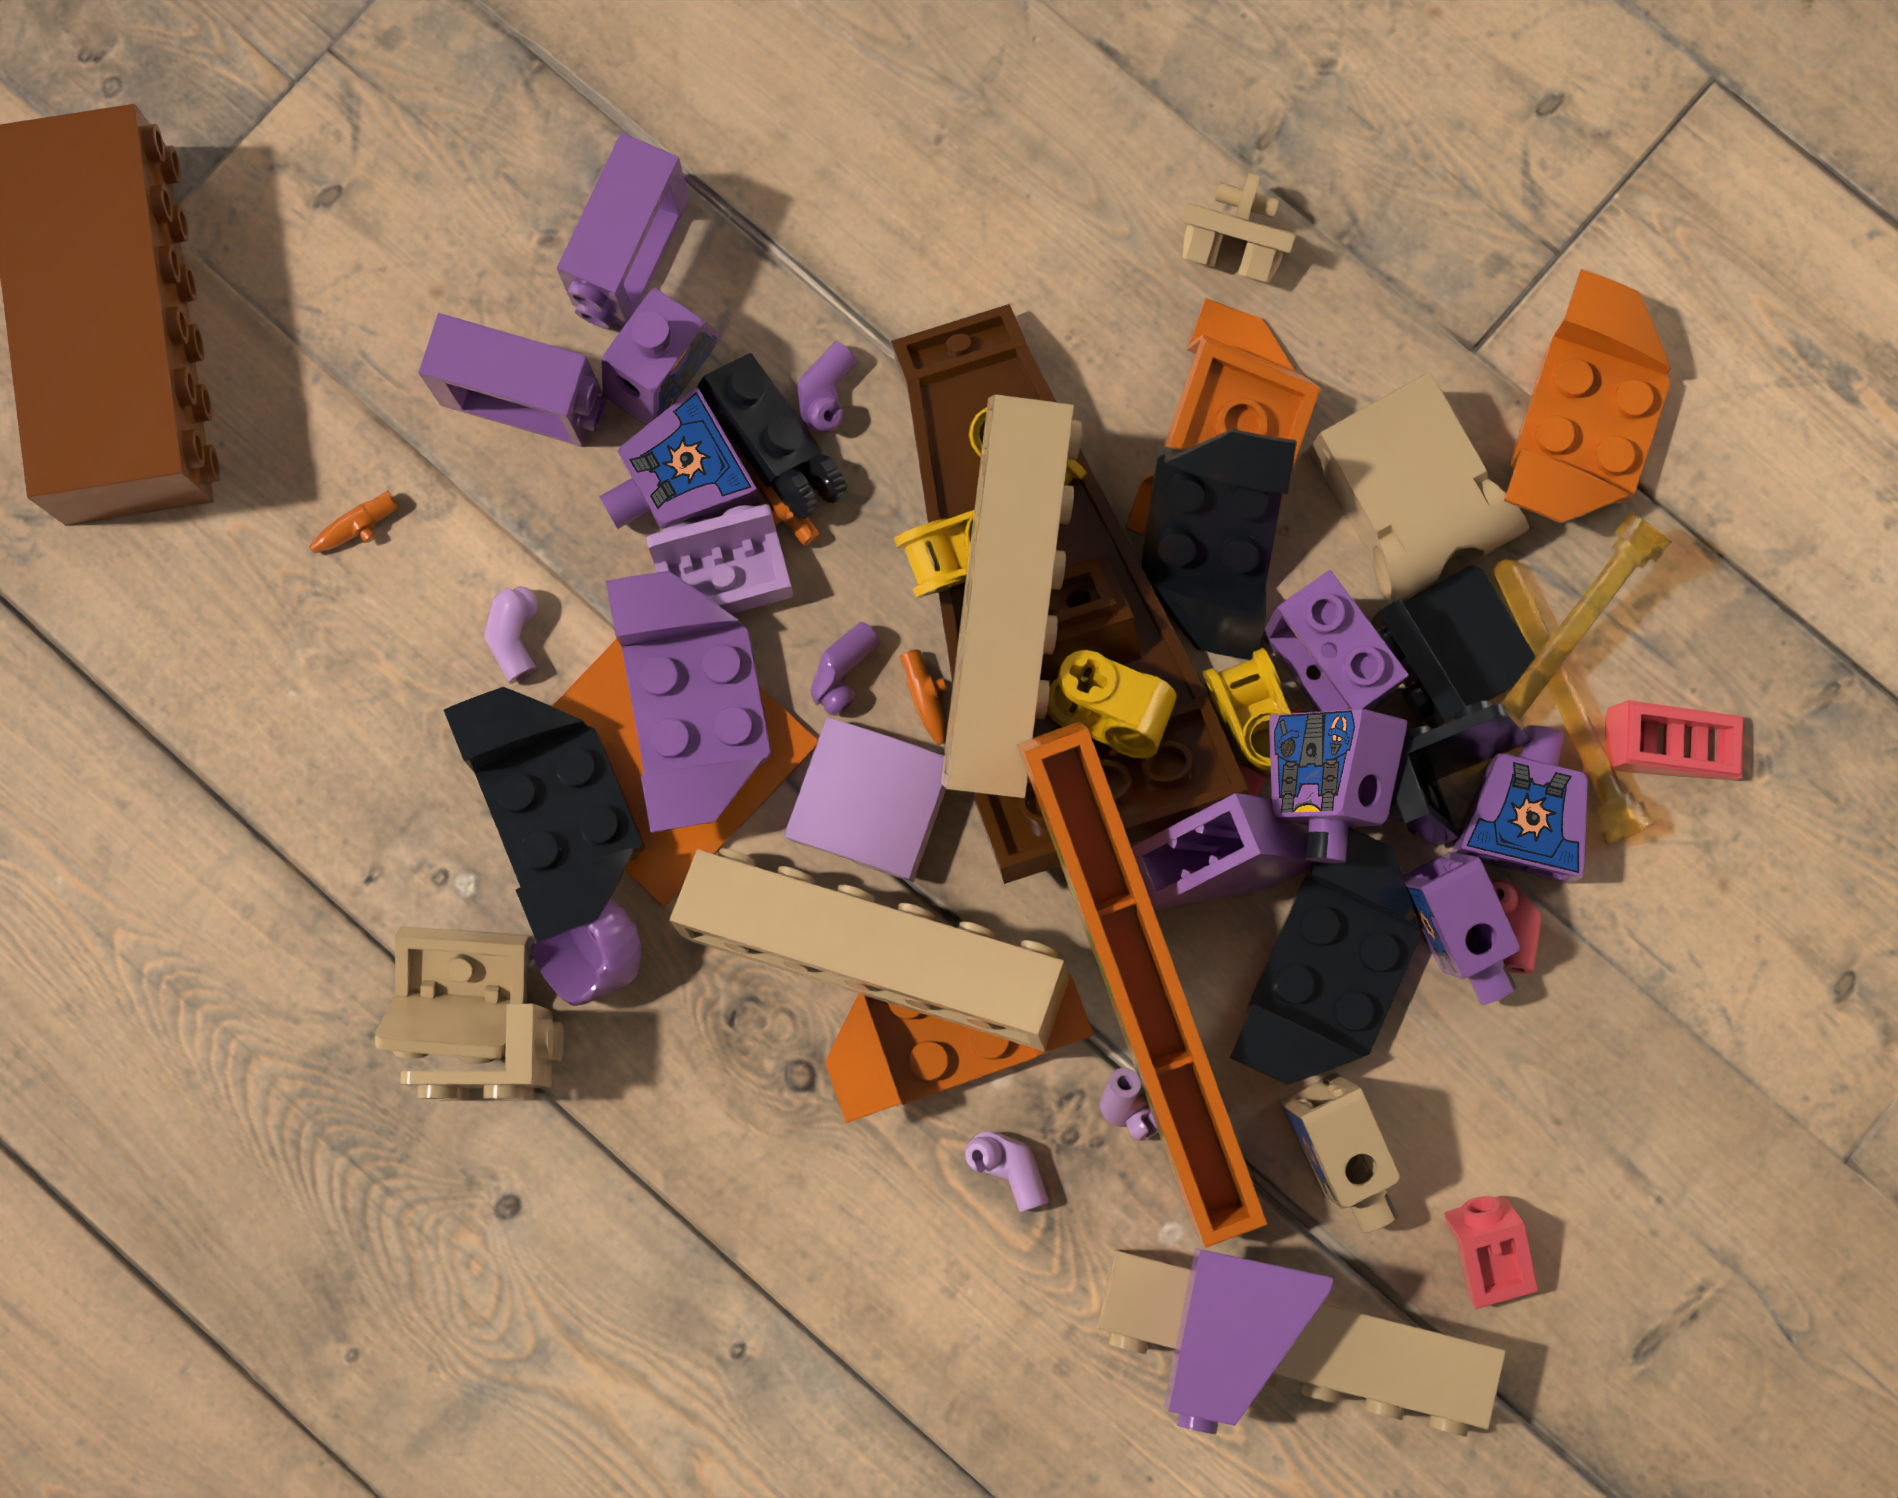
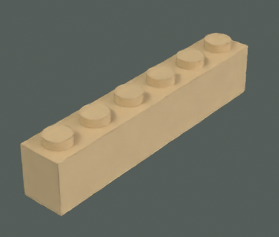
(1009, 593)
(871, 947)
(1334, 1354)

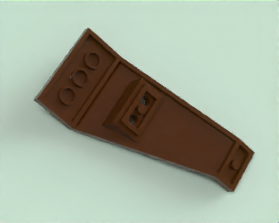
(1100, 607)

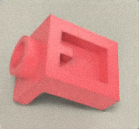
(1492, 1250)

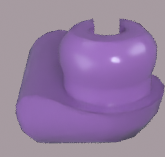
(819, 391)
(835, 664)

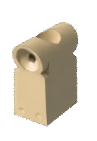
(1414, 487)

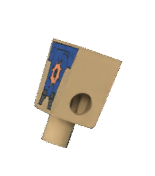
(1334, 1126)

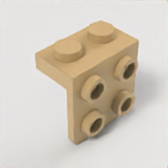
(453, 993)
(530, 1049)

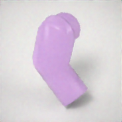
(503, 631)
(1126, 1105)
(1010, 1161)

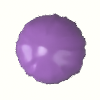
(591, 958)

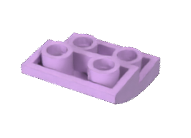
(868, 799)

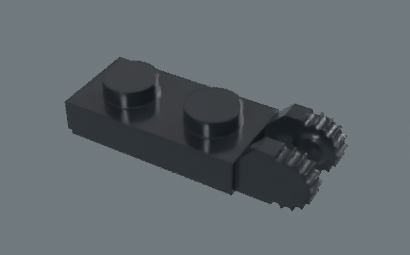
(772, 436)

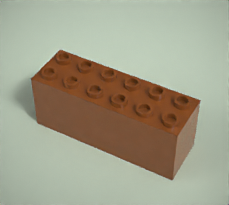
(101, 318)

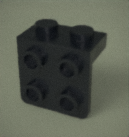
(1454, 645)
(1430, 754)

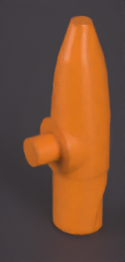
(355, 523)
(802, 529)
(925, 694)

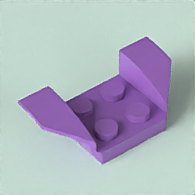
(690, 697)

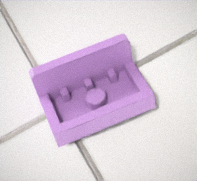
(727, 557)

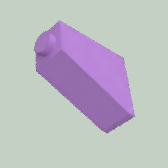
(1222, 853)
(1234, 1334)

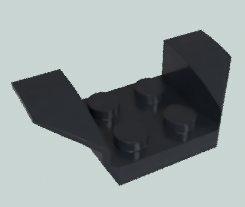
(1215, 536)
(550, 803)
(1332, 966)

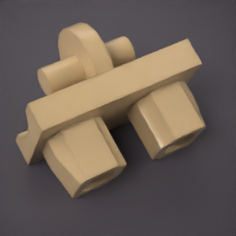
(1264, 242)

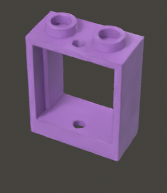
(623, 232)
(512, 380)
(1330, 632)

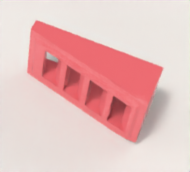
(1633, 741)

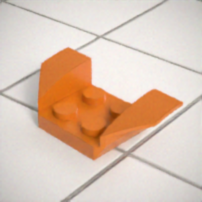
(1234, 383)
(1591, 405)
(901, 1056)

